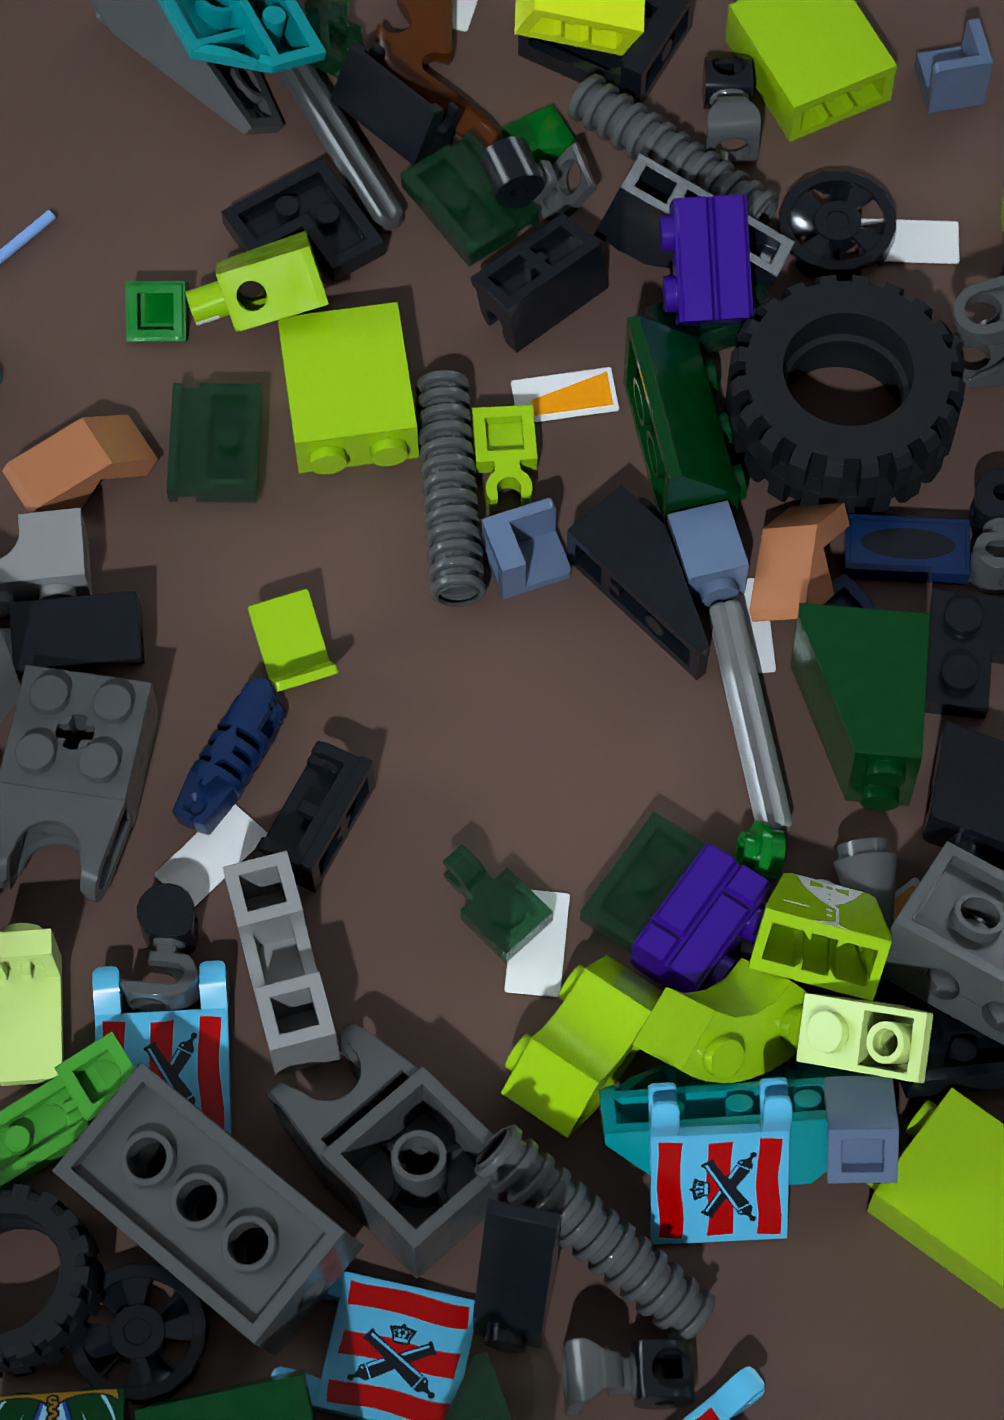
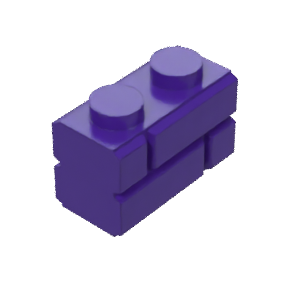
(708, 260)
(702, 923)

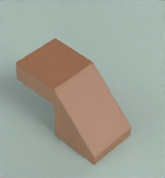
(74, 460)
(794, 562)

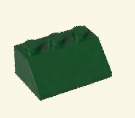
(678, 421)

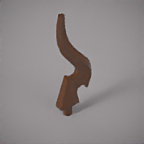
(429, 41)

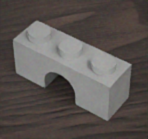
(47, 559)
(281, 963)

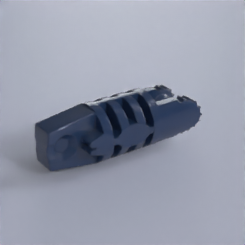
(230, 757)

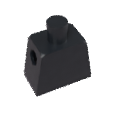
(968, 794)

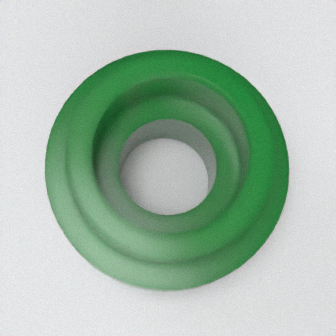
(761, 850)

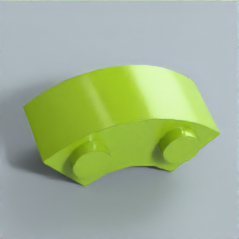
(728, 1030)
(581, 1045)

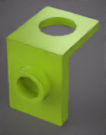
(290, 640)

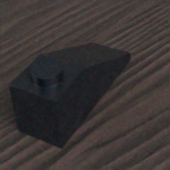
(646, 192)
(633, 562)
(515, 1276)

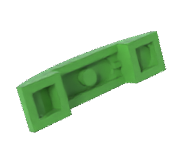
(55, 1115)

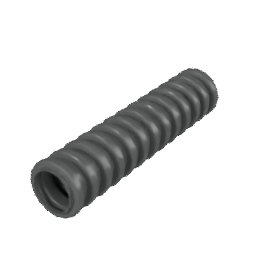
(638, 132)
(449, 488)
(597, 1234)

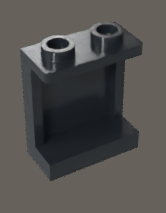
(638, 68)

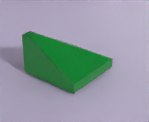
(543, 132)
(156, 311)

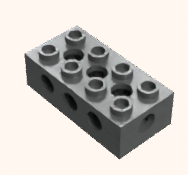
(952, 941)
(161, 1213)

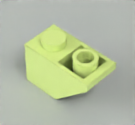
(865, 1036)

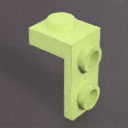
(30, 1005)

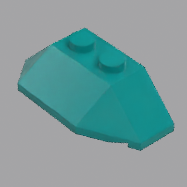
(245, 33)
(709, 1103)

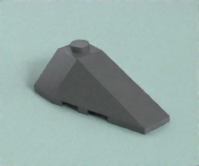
(229, 91)

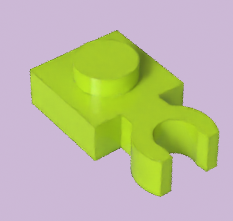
(506, 448)

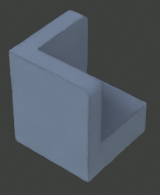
(958, 74)
(524, 548)
(861, 1129)

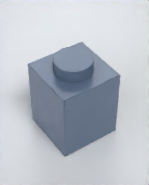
(709, 552)

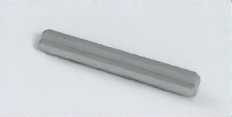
(749, 715)

